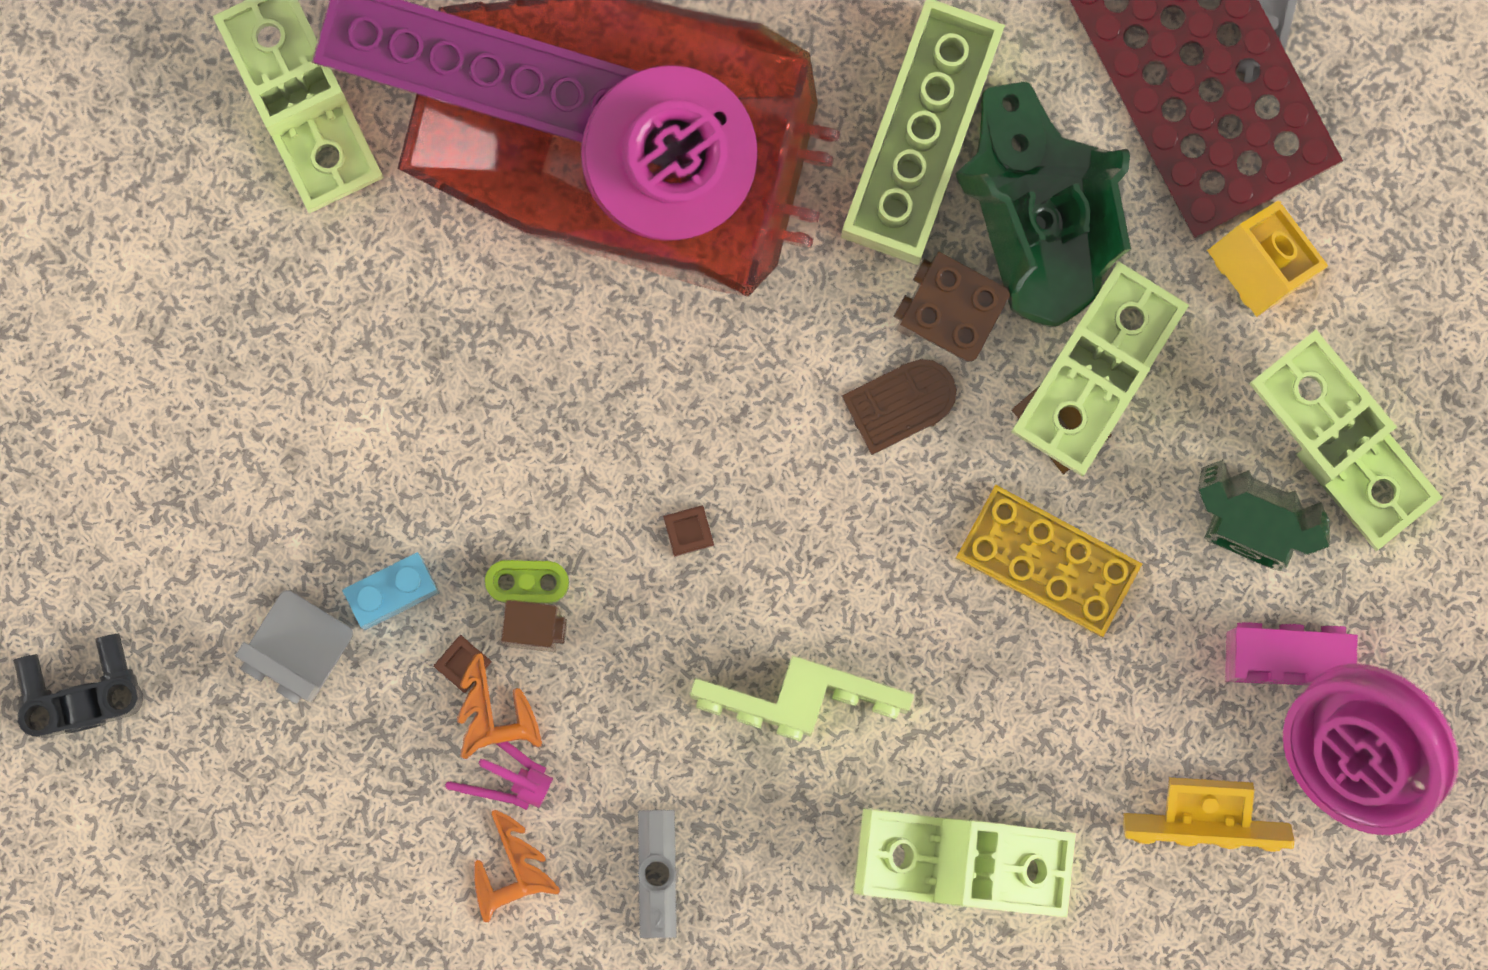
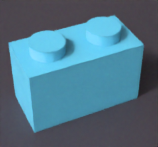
(390, 591)

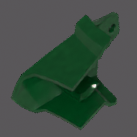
(1046, 209)

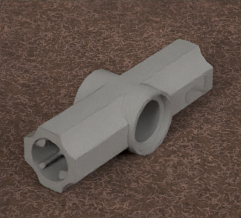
(656, 903)

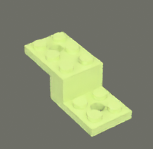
(298, 100)
(1100, 369)
(1345, 440)
(801, 698)
(964, 863)

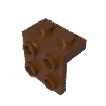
(951, 307)

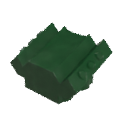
(1260, 518)

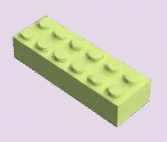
(922, 131)

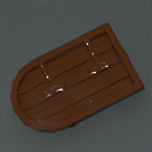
(901, 403)

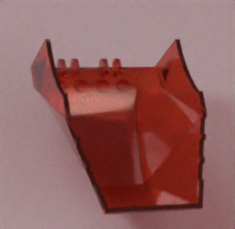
(538, 177)

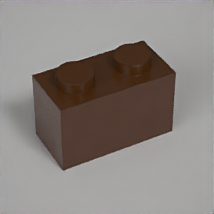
(533, 626)

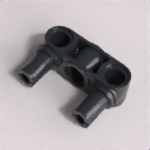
(81, 705)

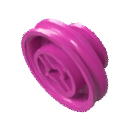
(618, 167)
(1363, 743)

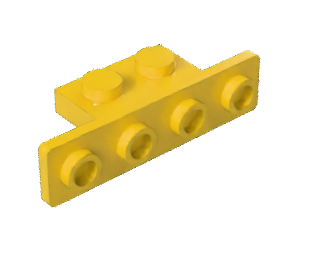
(1209, 814)

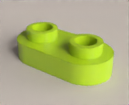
(527, 581)

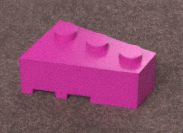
(1285, 653)

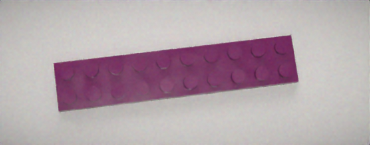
(475, 67)

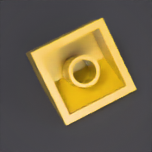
(1267, 258)

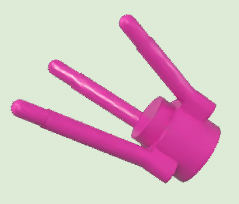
(529, 785)

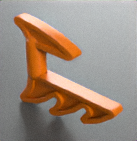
(481, 729)
(529, 878)

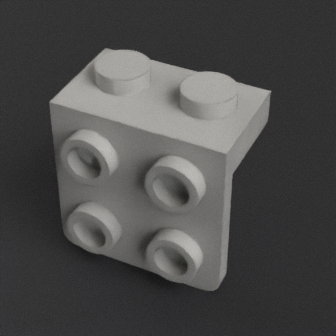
(295, 647)

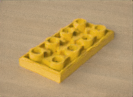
(1049, 561)

